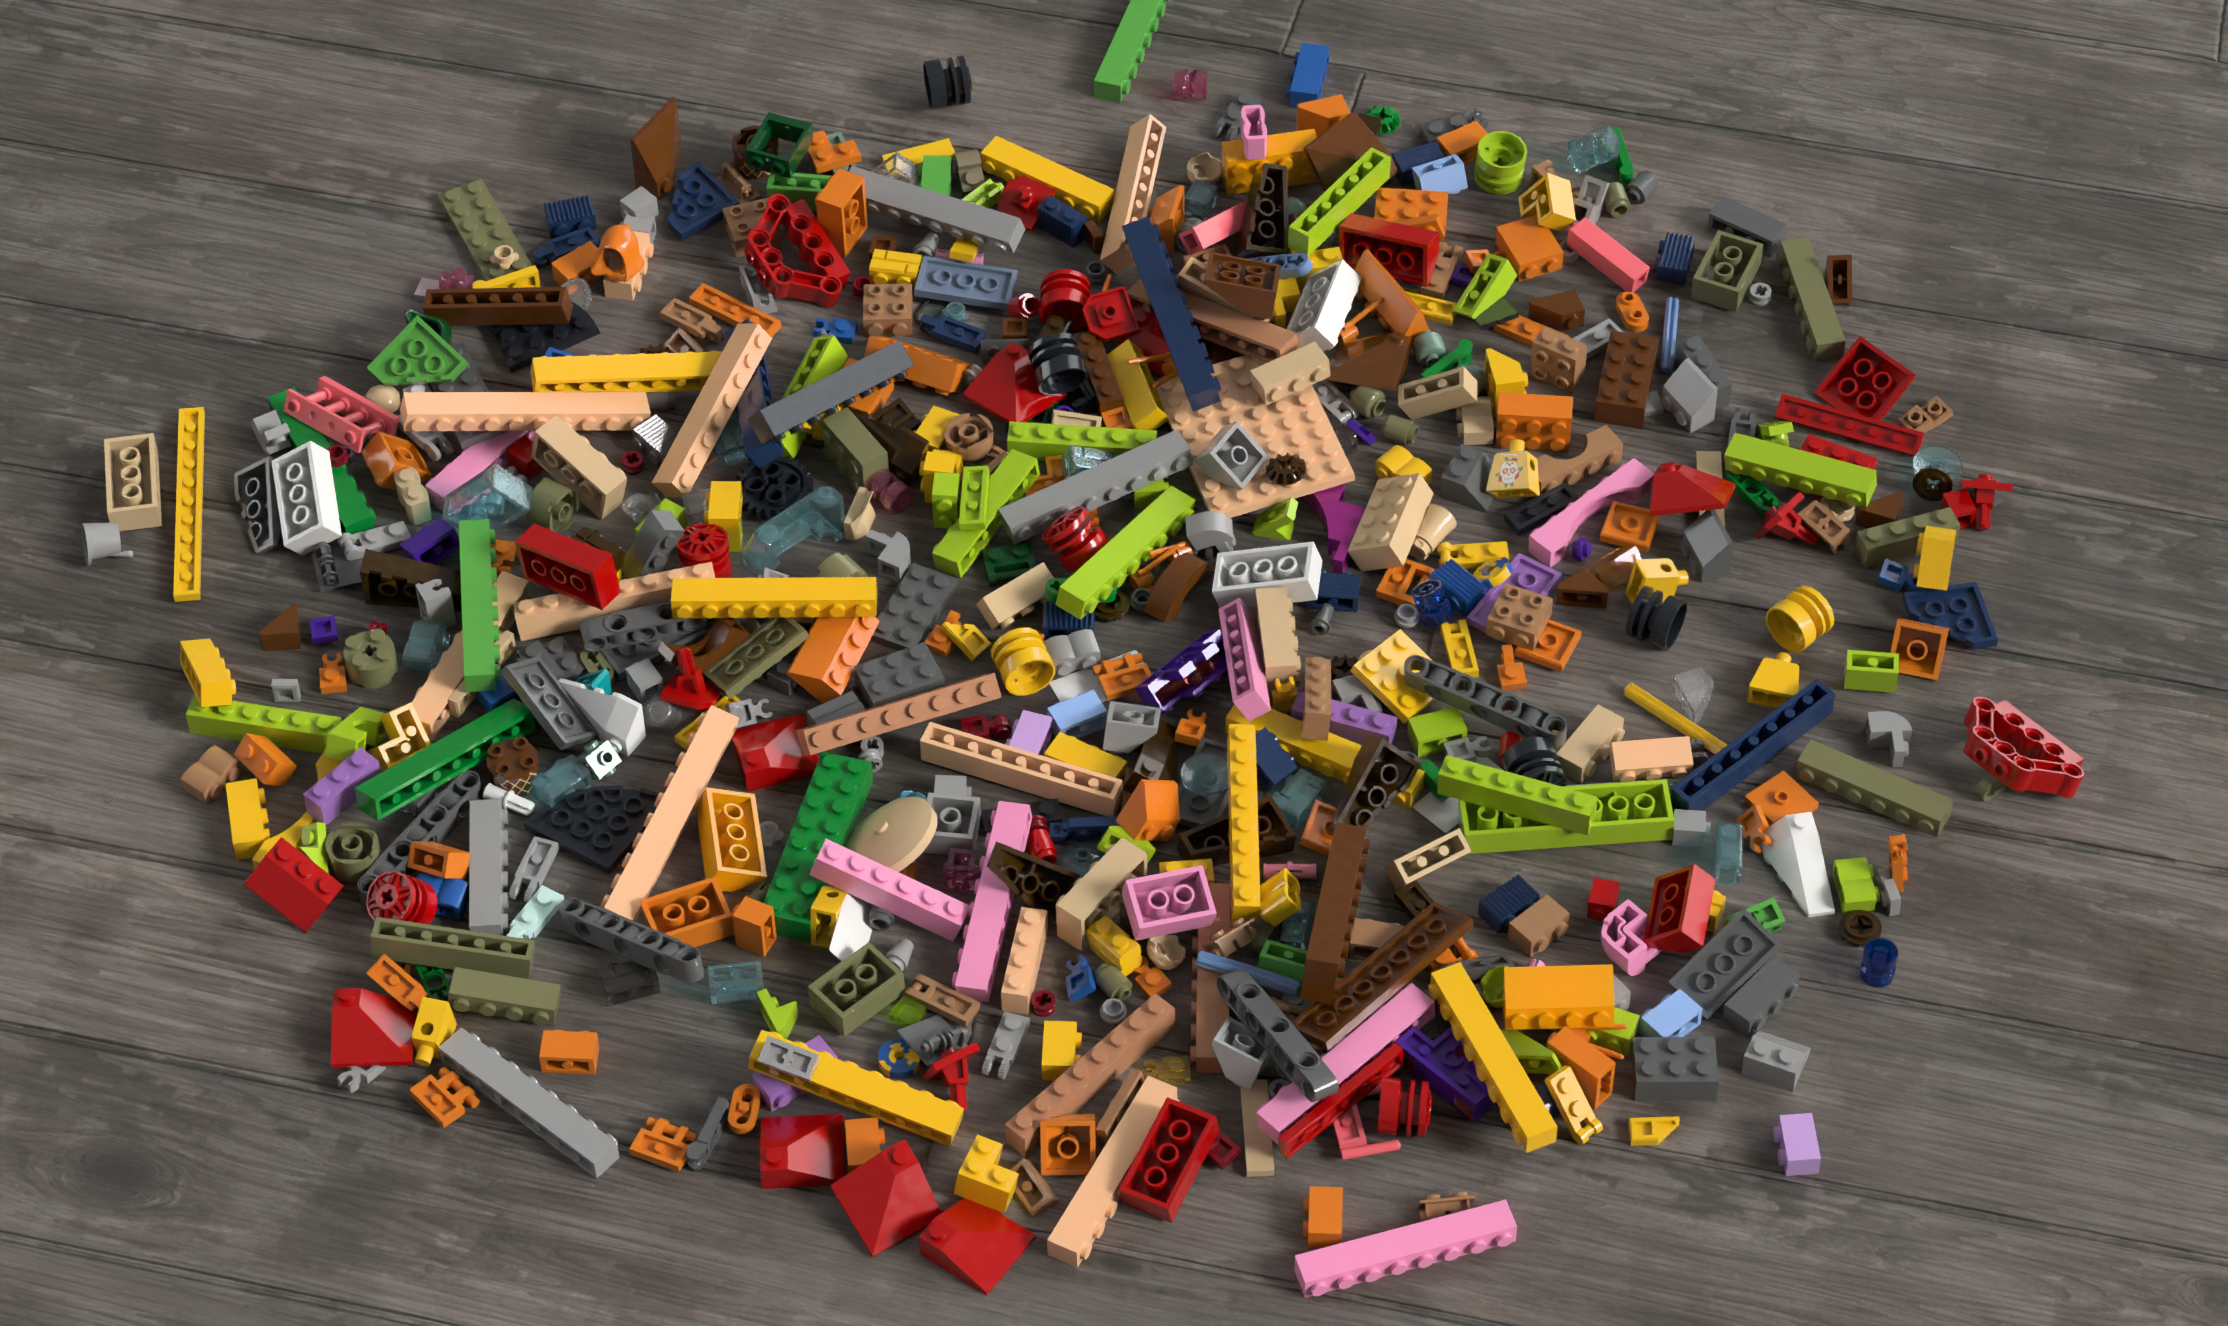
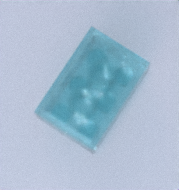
(490, 496)

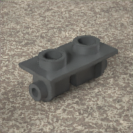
(991, 347)

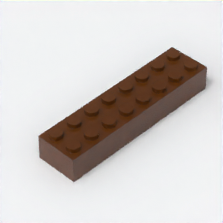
(1335, 914)

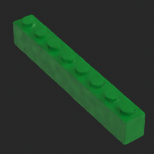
(351, 504)
(443, 760)

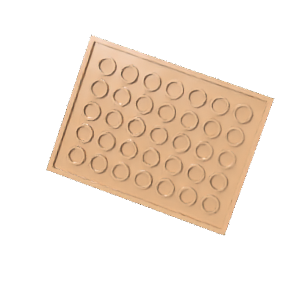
(1287, 425)

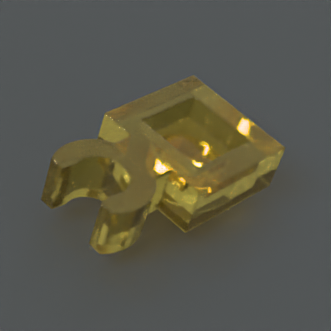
(1173, 1070)

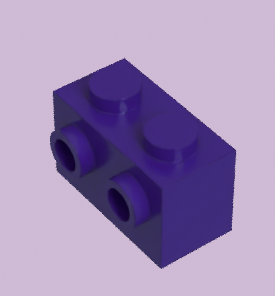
(432, 543)

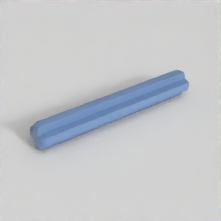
(1669, 335)
(1261, 976)

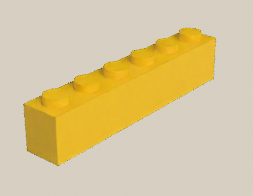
(1073, 189)

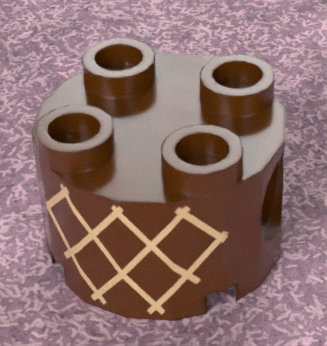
(739, 147)
(513, 765)

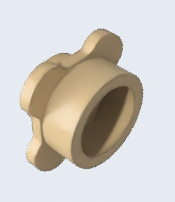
(504, 256)

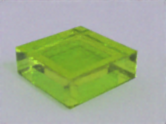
(907, 1012)

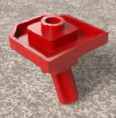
(1022, 199)
(1110, 314)
(1984, 497)
(1786, 523)
(689, 687)
(953, 1071)

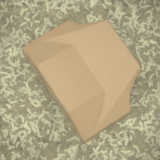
(859, 515)

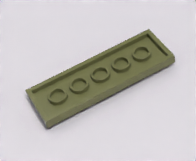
(481, 227)

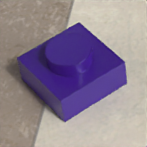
(323, 630)

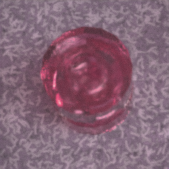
(1190, 84)
(890, 492)

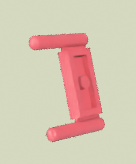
(1352, 1138)

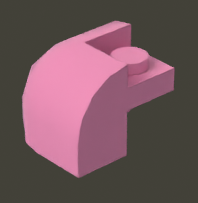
(1623, 938)

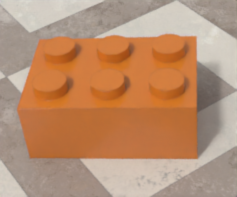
(1407, 204)
(843, 210)
(1536, 419)
(690, 913)

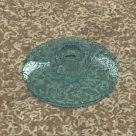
(1938, 457)
(1205, 774)
(1071, 855)

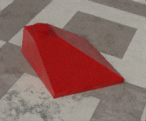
(1865, 381)
(1009, 387)
(1687, 490)
(771, 753)
(370, 1030)
(802, 1151)
(887, 1198)
(974, 1243)

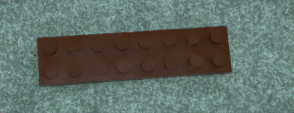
(1383, 974)

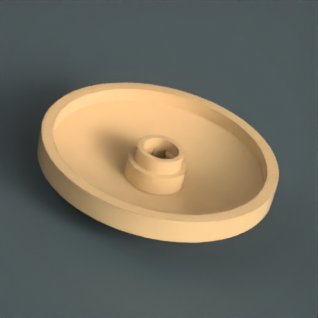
(895, 832)

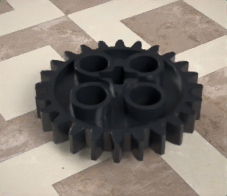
(773, 486)

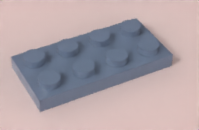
(965, 283)

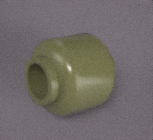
(1368, 401)

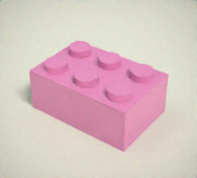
(1168, 902)

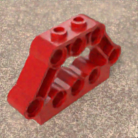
(827, 268)
(2020, 750)

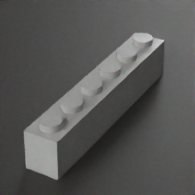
(487, 867)

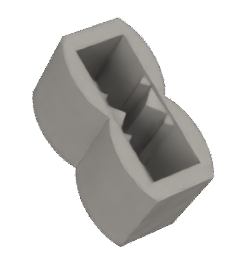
(1073, 651)

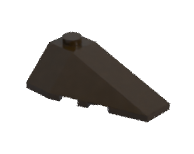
(903, 446)
(1155, 758)
(1374, 781)
(1031, 878)

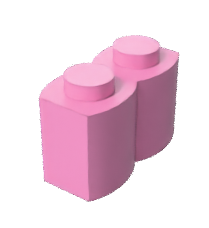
(1253, 132)

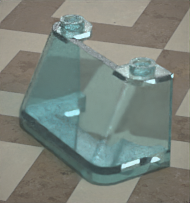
(815, 514)

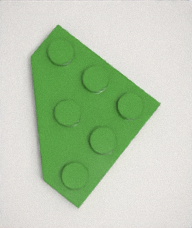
(417, 358)

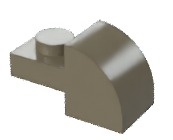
(968, 170)

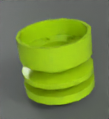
(1500, 162)

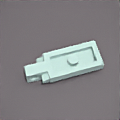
(535, 914)

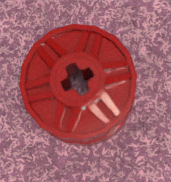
(1064, 295)
(1075, 538)
(705, 544)
(401, 898)
(1404, 1107)

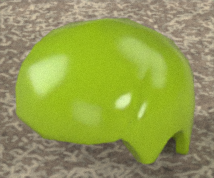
(1493, 986)

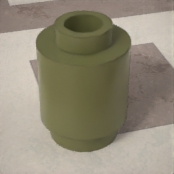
(1616, 200)
(1399, 429)
(1113, 982)

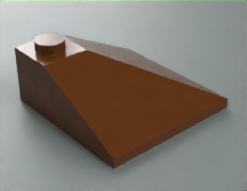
(1342, 147)
(657, 151)
(1244, 283)
(1372, 362)

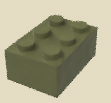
(1727, 271)
(852, 448)
(856, 989)

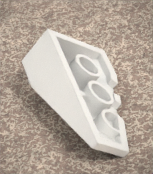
(613, 715)
(1800, 862)

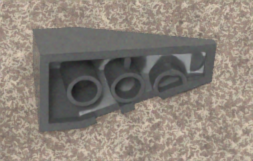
(257, 494)

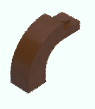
(1175, 584)
(718, 642)

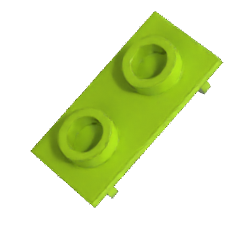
(986, 194)

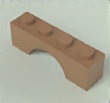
(1600, 451)
(1317, 698)

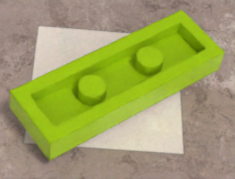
(974, 498)

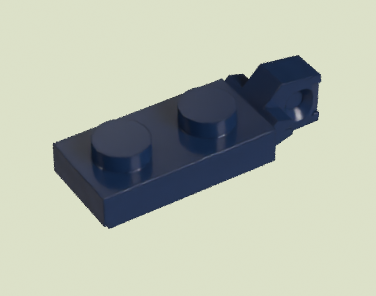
(563, 245)
(953, 332)
(1081, 828)

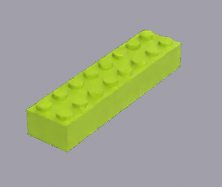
(1623, 815)

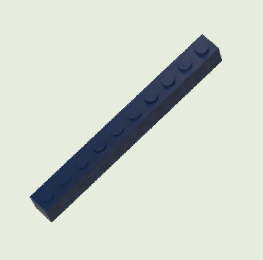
(1171, 314)

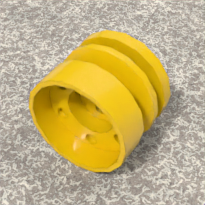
(1799, 619)
(1023, 661)

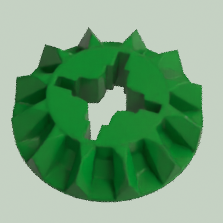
(1391, 120)

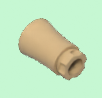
(1433, 529)

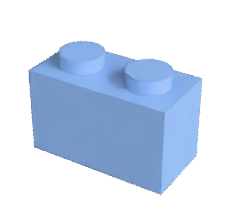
(1441, 175)
(1078, 715)
(1672, 1017)

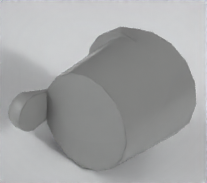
(102, 541)

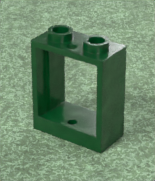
(775, 126)

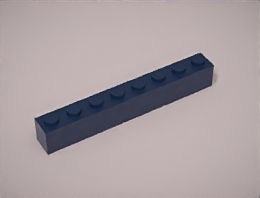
(755, 398)
(1753, 748)

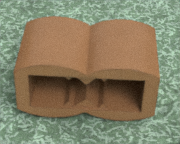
(208, 775)

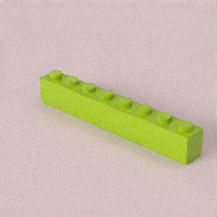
(1125, 553)

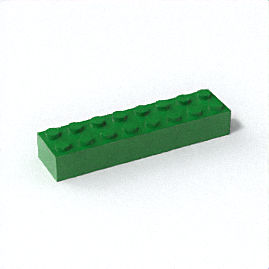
(827, 812)

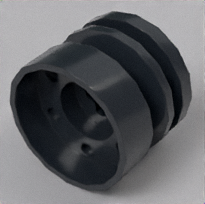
(947, 82)
(1057, 364)
(1653, 617)
(1535, 759)

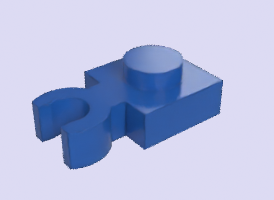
(842, 329)
(1896, 576)
(1081, 980)

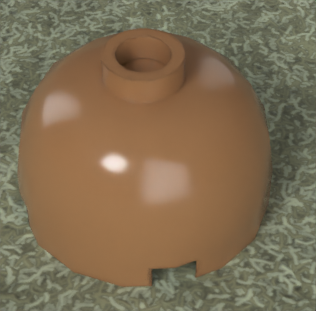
(969, 436)

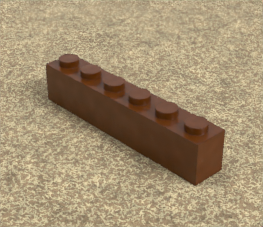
(499, 306)

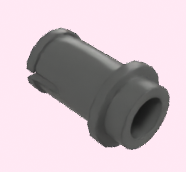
(1320, 624)

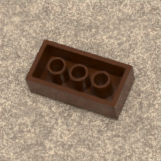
(1626, 379)

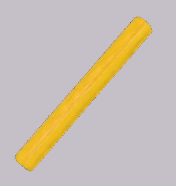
(1673, 718)

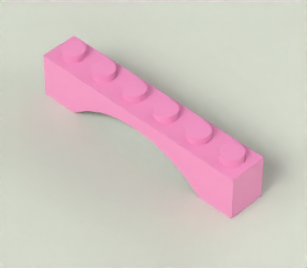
(1626, 485)

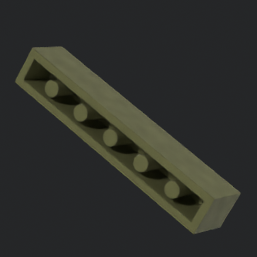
(1811, 299)
(1874, 788)
(451, 948)

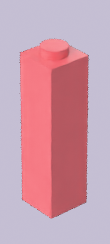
(1213, 229)
(1607, 255)

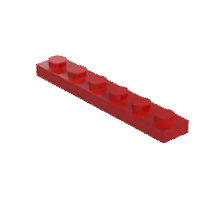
(1849, 425)
(1336, 1105)

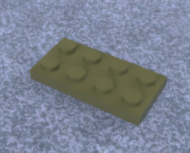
(755, 655)

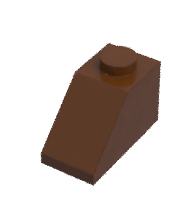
(1558, 311)

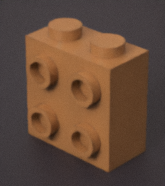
(742, 219)
(888, 309)
(1558, 359)
(1519, 616)

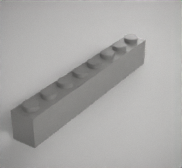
(941, 212)
(1097, 485)
(529, 1102)

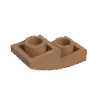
(1927, 417)

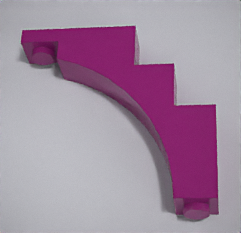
(1339, 522)

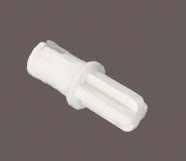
(509, 799)

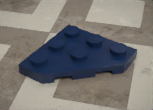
(697, 201)
(1958, 609)

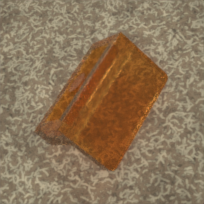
(1615, 567)

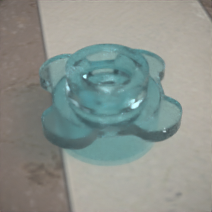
(956, 311)

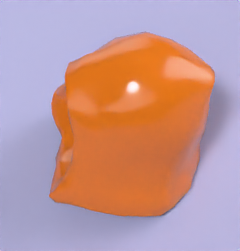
(623, 240)

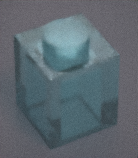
(1200, 199)

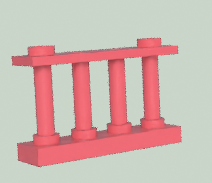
(346, 402)

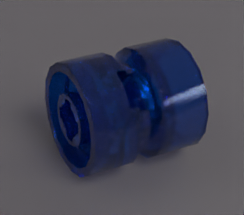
(1433, 604)
(1879, 962)

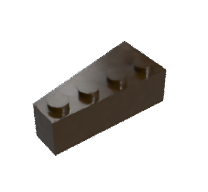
(1266, 214)
(392, 579)
(1212, 838)

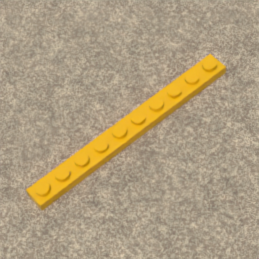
(189, 504)

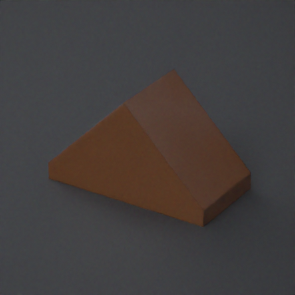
(1839, 278)
(1880, 511)
(1582, 591)
(283, 631)

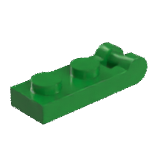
(1623, 162)
(1459, 356)

